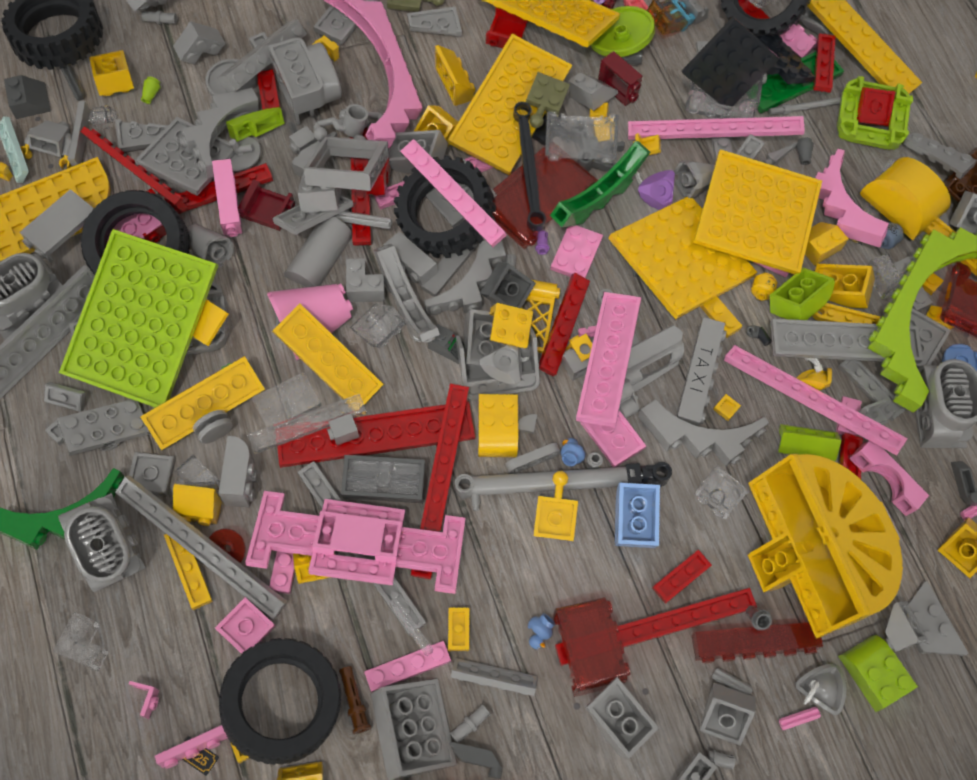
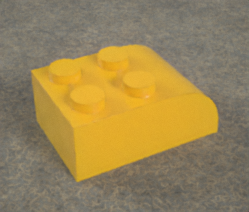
(497, 425)

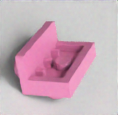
(799, 41)

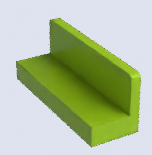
(809, 441)

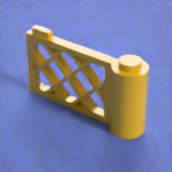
(543, 294)

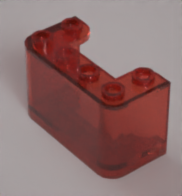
(591, 645)

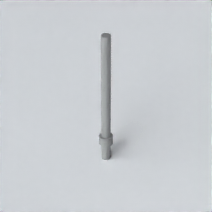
(787, 108)

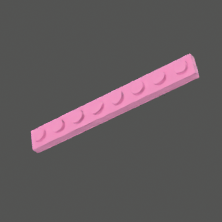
(453, 193)

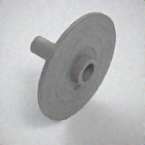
(246, 153)

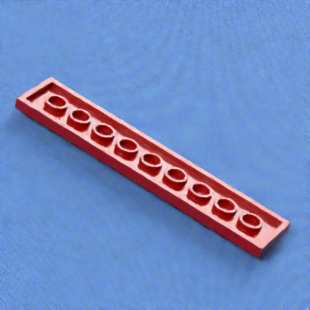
(376, 435)

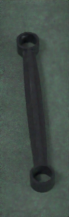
(529, 166)

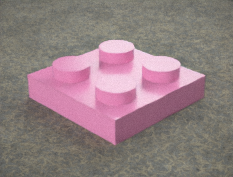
(245, 626)

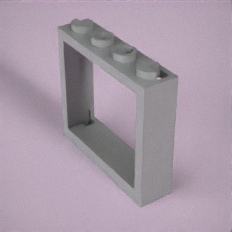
(346, 147)

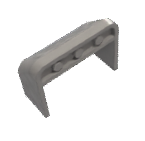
(481, 383)

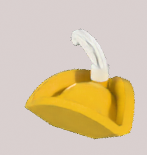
(816, 377)

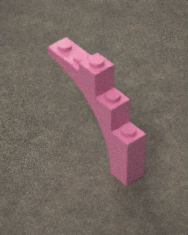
(851, 218)

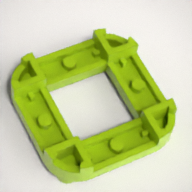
(847, 118)

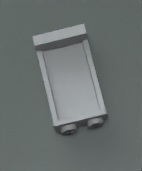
(56, 224)

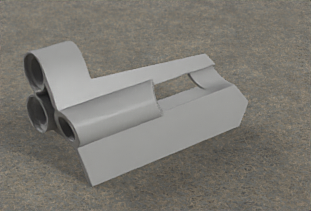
(644, 354)

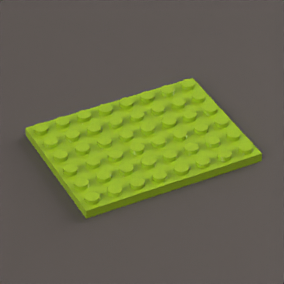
(138, 319)

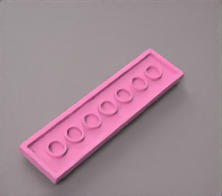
(609, 360)

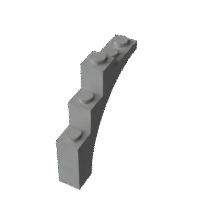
(212, 122)
(466, 292)
(408, 306)
(700, 441)

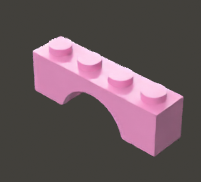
(906, 492)

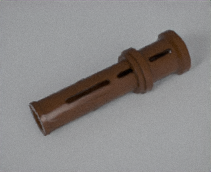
(356, 709)

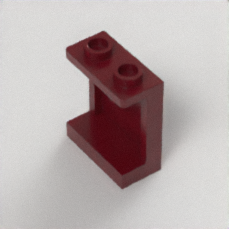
(263, 205)

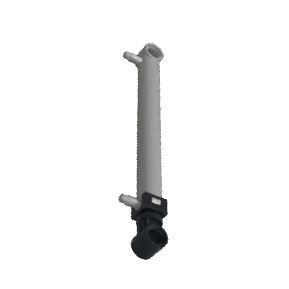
(576, 480)

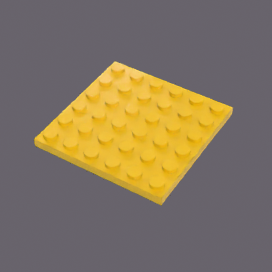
(758, 212)
(674, 266)

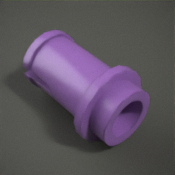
(542, 243)

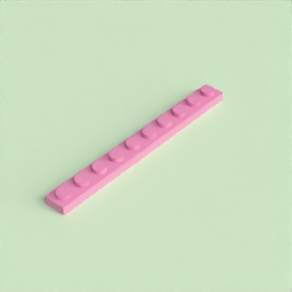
(717, 127)
(816, 400)

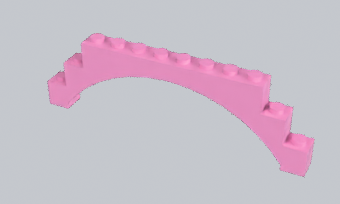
(403, 97)

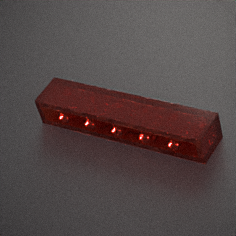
(750, 642)

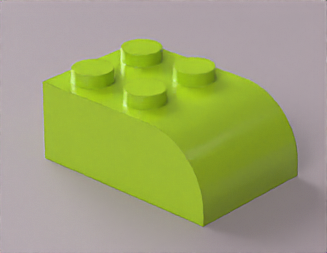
(801, 295)
(877, 672)

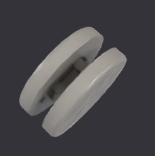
(212, 426)

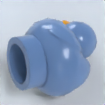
(572, 452)
(542, 628)

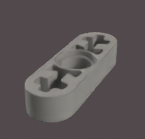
(532, 458)

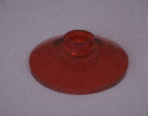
(230, 537)

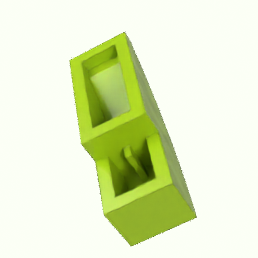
(255, 123)

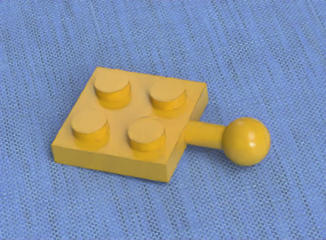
(555, 515)

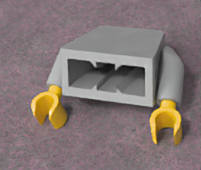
(50, 139)

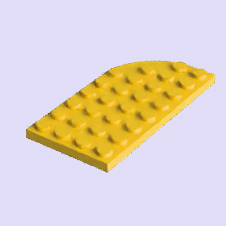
(26, 203)

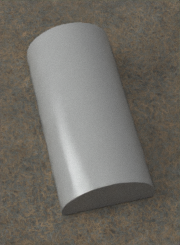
(319, 253)

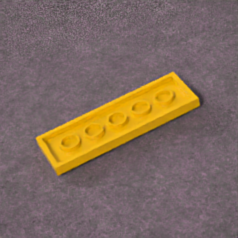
(326, 355)
(217, 392)

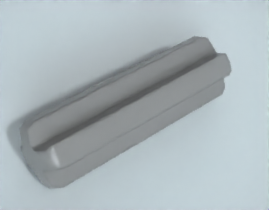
(731, 681)

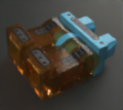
(670, 14)

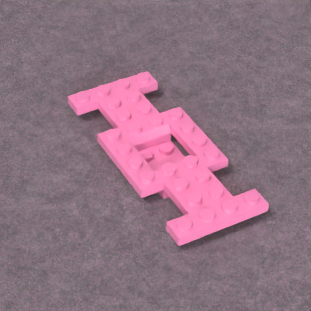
(357, 530)

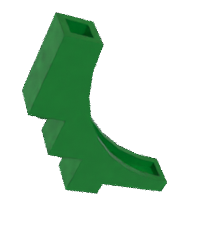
(614, 182)
(33, 528)

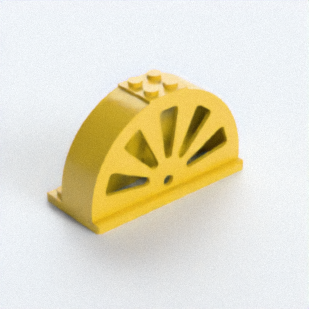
(826, 541)

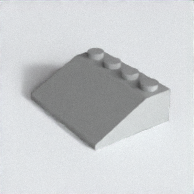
(412, 729)

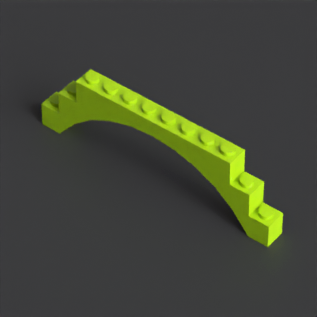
(893, 331)

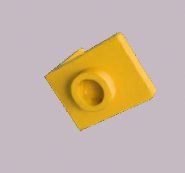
(576, 342)

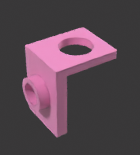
(151, 699)

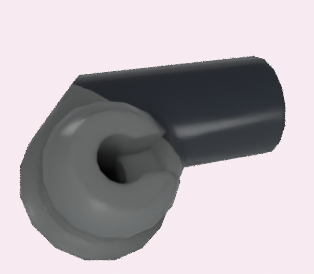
(759, 333)

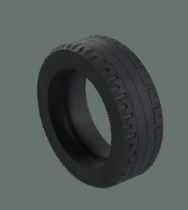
(124, 204)
(252, 660)

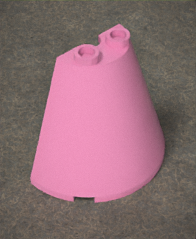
(323, 302)

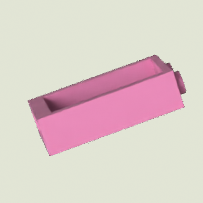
(227, 197)

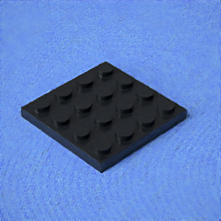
(730, 63)

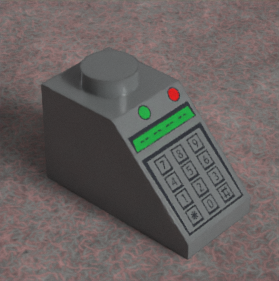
(445, 344)

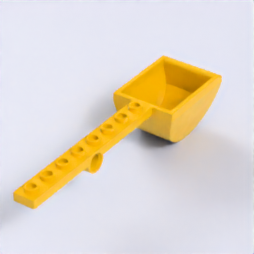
(913, 199)

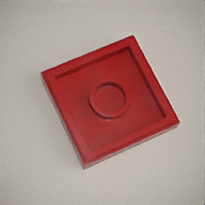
(875, 106)

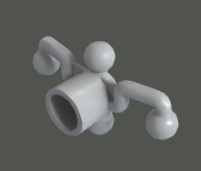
(351, 122)

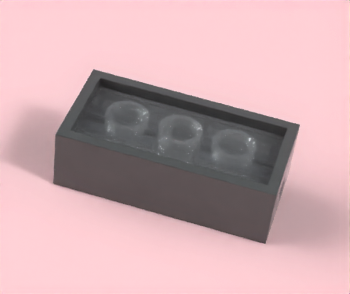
(383, 479)

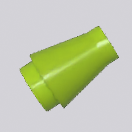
(150, 89)

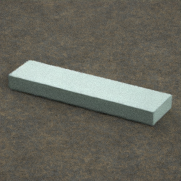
(13, 150)

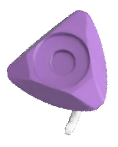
(657, 189)

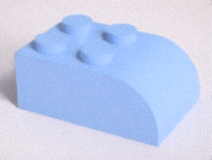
(637, 515)

